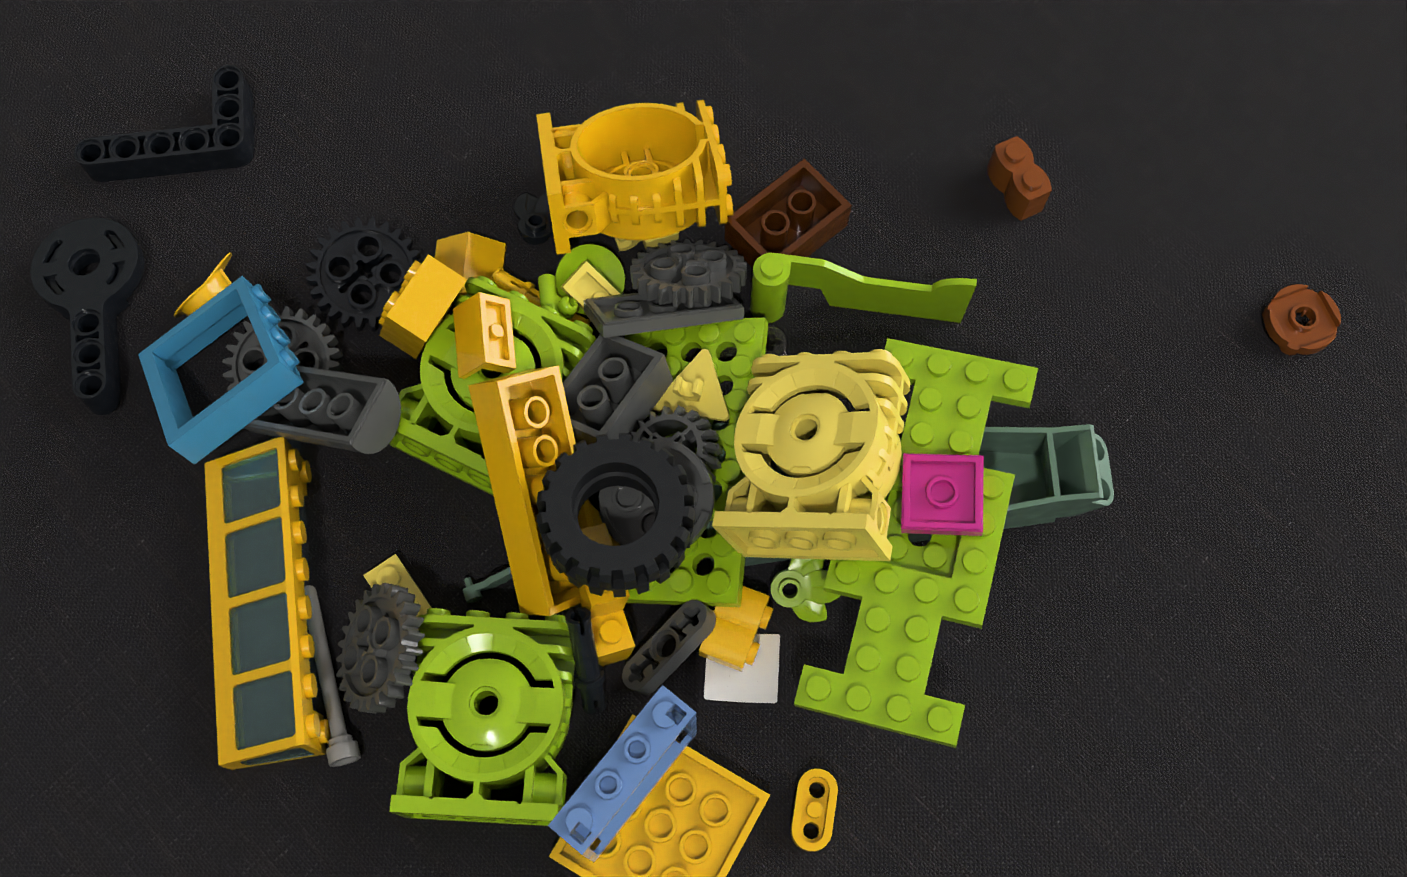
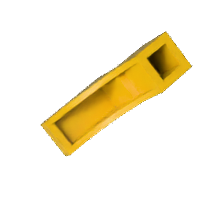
(608, 619)

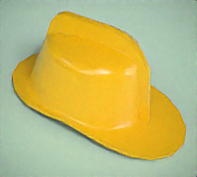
(211, 287)

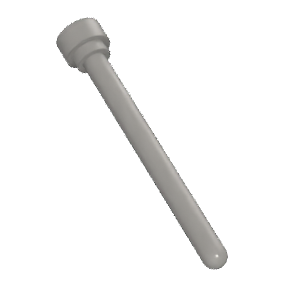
(341, 748)

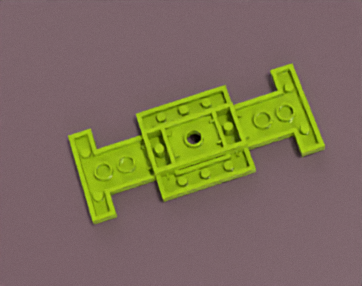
(915, 589)

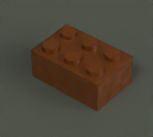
(789, 216)

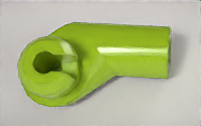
(549, 297)

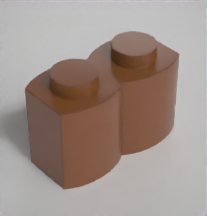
(1016, 175)

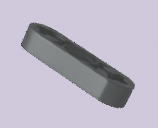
(653, 647)

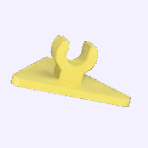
(697, 390)

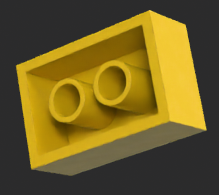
(419, 305)

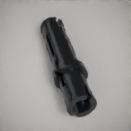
(588, 673)

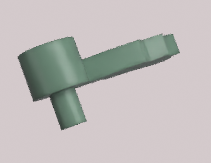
(473, 591)

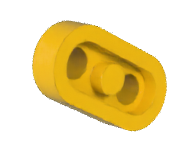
(814, 810)

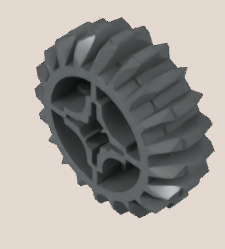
(690, 431)

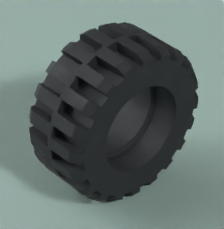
(608, 465)

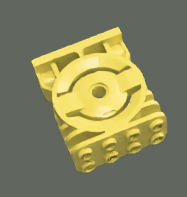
(840, 474)

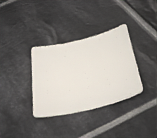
(754, 683)

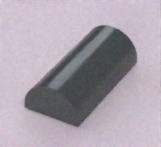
(335, 412)

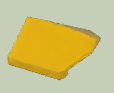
(471, 255)

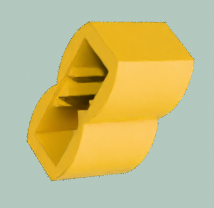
(735, 630)

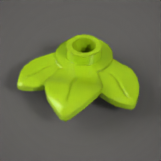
(810, 597)

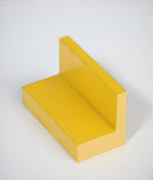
(484, 335)

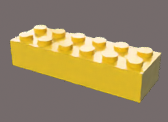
(522, 433)

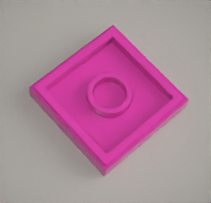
(942, 494)

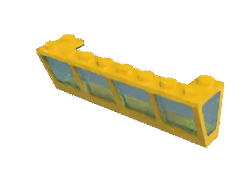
(261, 607)

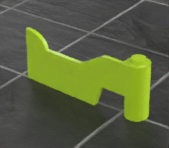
(846, 289)

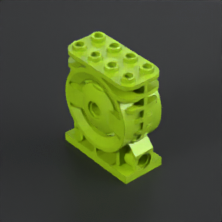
(425, 404)
(548, 654)

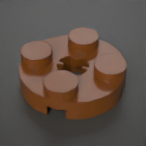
(1288, 333)

